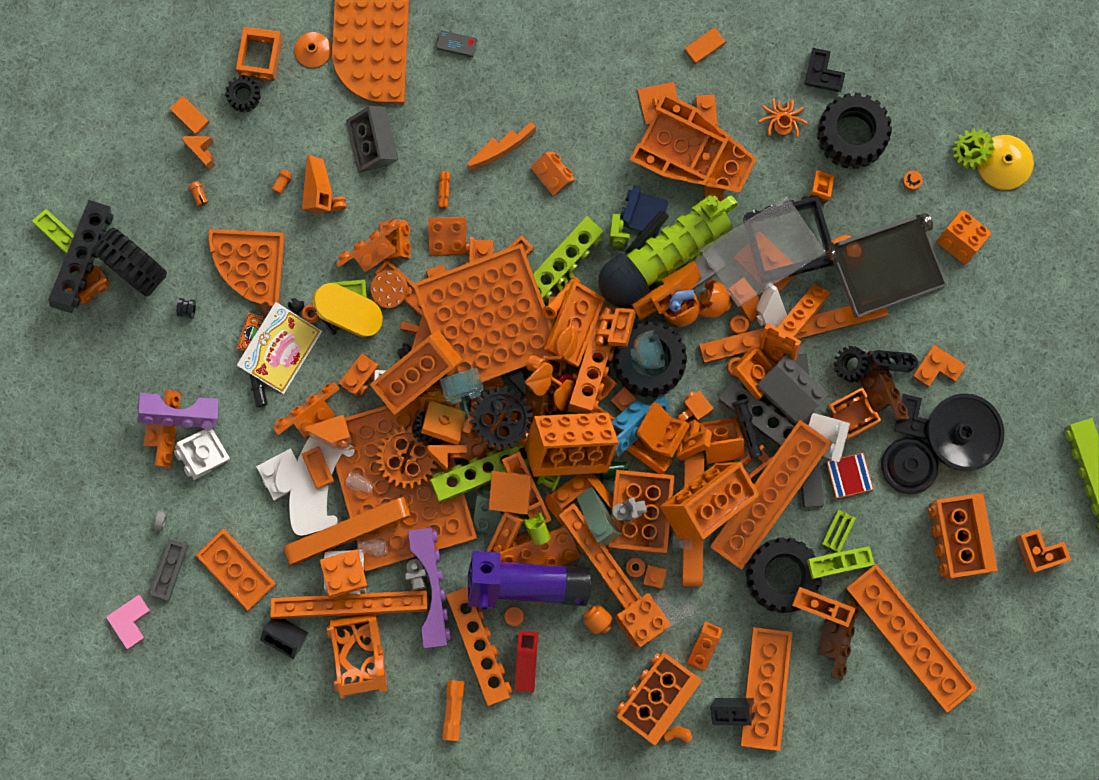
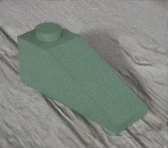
(598, 517)

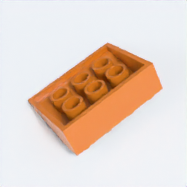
(652, 529)

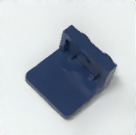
(641, 209)

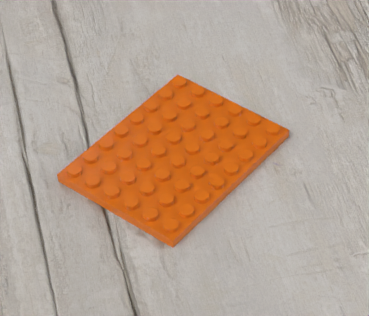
(448, 518)

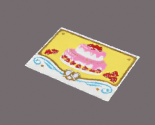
(279, 348)

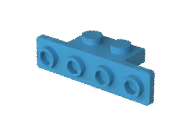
(629, 421)

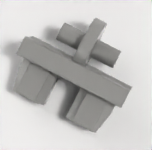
(628, 510)
(416, 575)

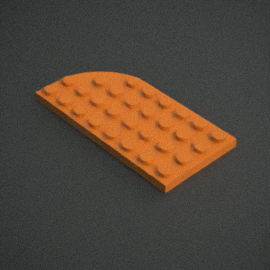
(372, 48)

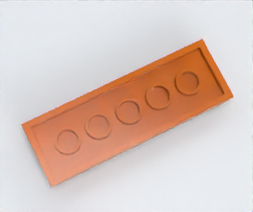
(768, 687)

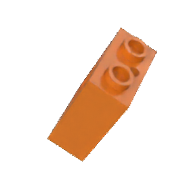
(261, 36)

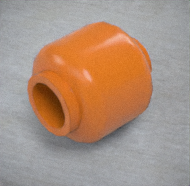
(597, 619)

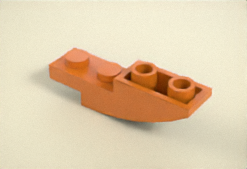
(659, 298)

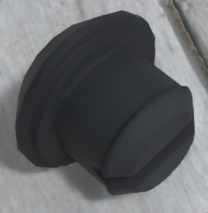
(296, 306)
(404, 350)

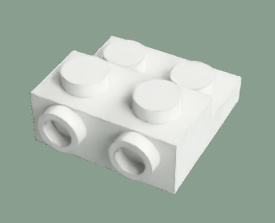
(201, 453)

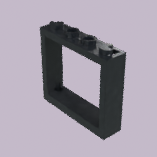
(803, 204)

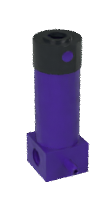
(524, 582)

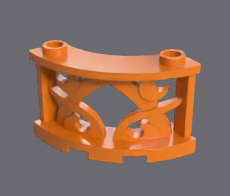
(377, 676)

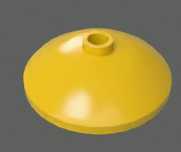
(1003, 173)

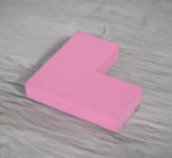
(124, 621)

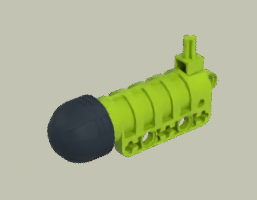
(628, 276)

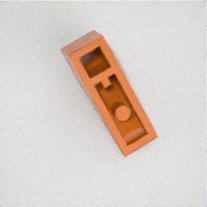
(823, 606)

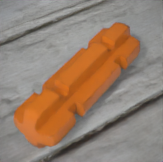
(444, 187)

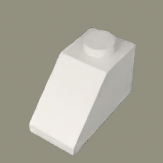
(770, 308)

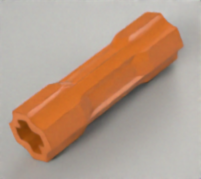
(454, 695)

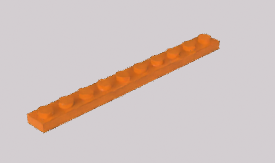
(819, 324)

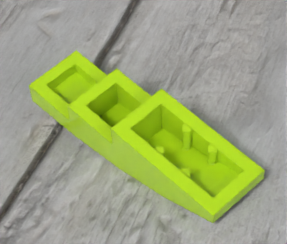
(840, 562)

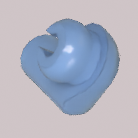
(678, 298)

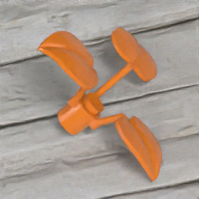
(542, 376)

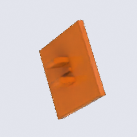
(651, 96)

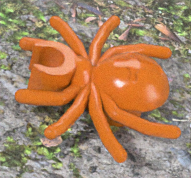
(783, 118)

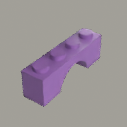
(154, 411)

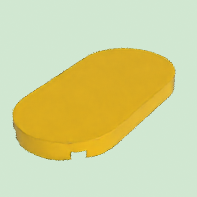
(347, 310)

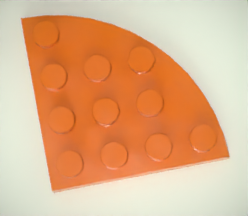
(250, 262)

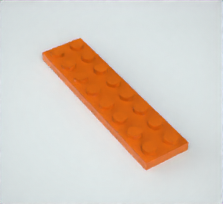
(776, 489)
(911, 638)

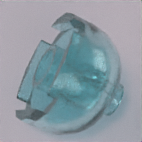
(648, 350)

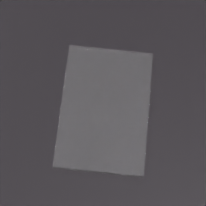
(762, 251)

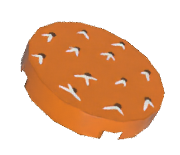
(389, 289)

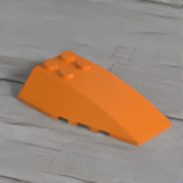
(692, 148)

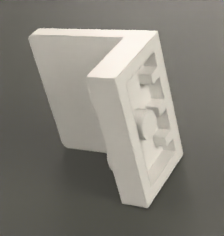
(834, 430)

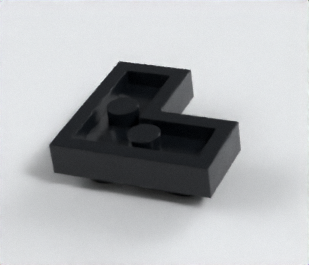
(819, 75)
(915, 425)

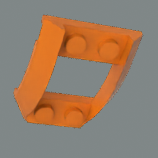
(568, 493)

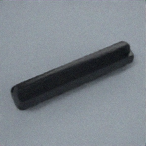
(648, 231)

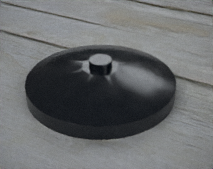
(965, 432)

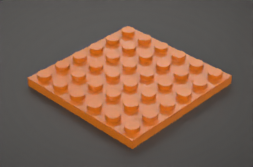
(488, 312)

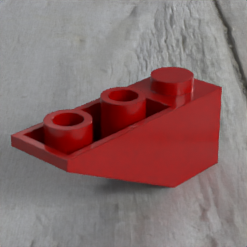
(526, 661)

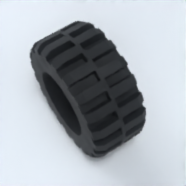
(858, 107)
(129, 261)
(657, 384)
(757, 567)

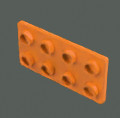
(556, 552)

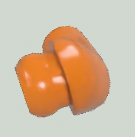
(678, 732)

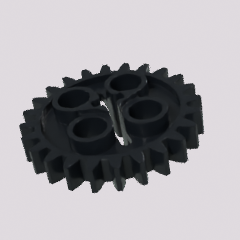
(487, 406)

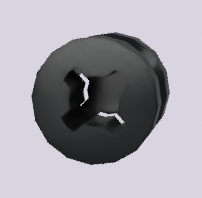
(186, 308)

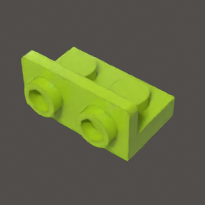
(616, 236)

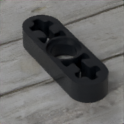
(886, 365)

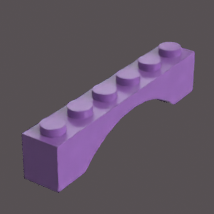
(434, 629)

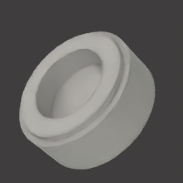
(160, 521)

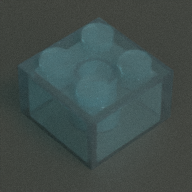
(461, 385)

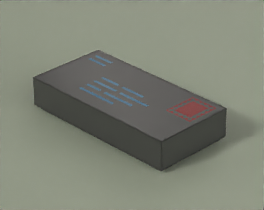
(456, 43)

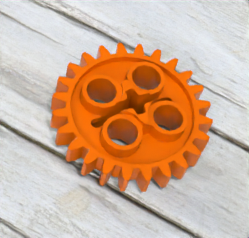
(390, 452)

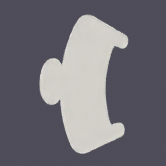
(307, 503)

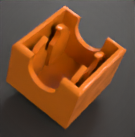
(855, 410)

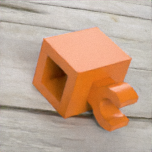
(696, 406)

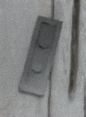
(169, 569)

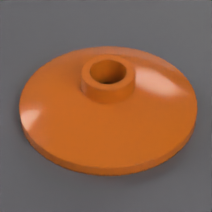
(316, 57)

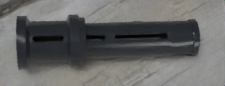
(745, 418)

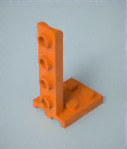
(782, 340)

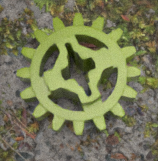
(974, 153)

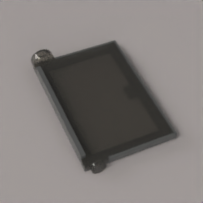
(887, 264)

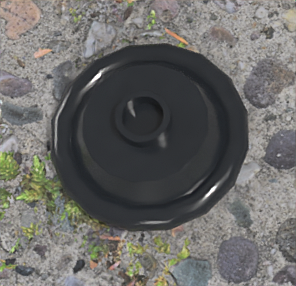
(909, 465)

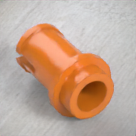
(282, 180)
(197, 192)

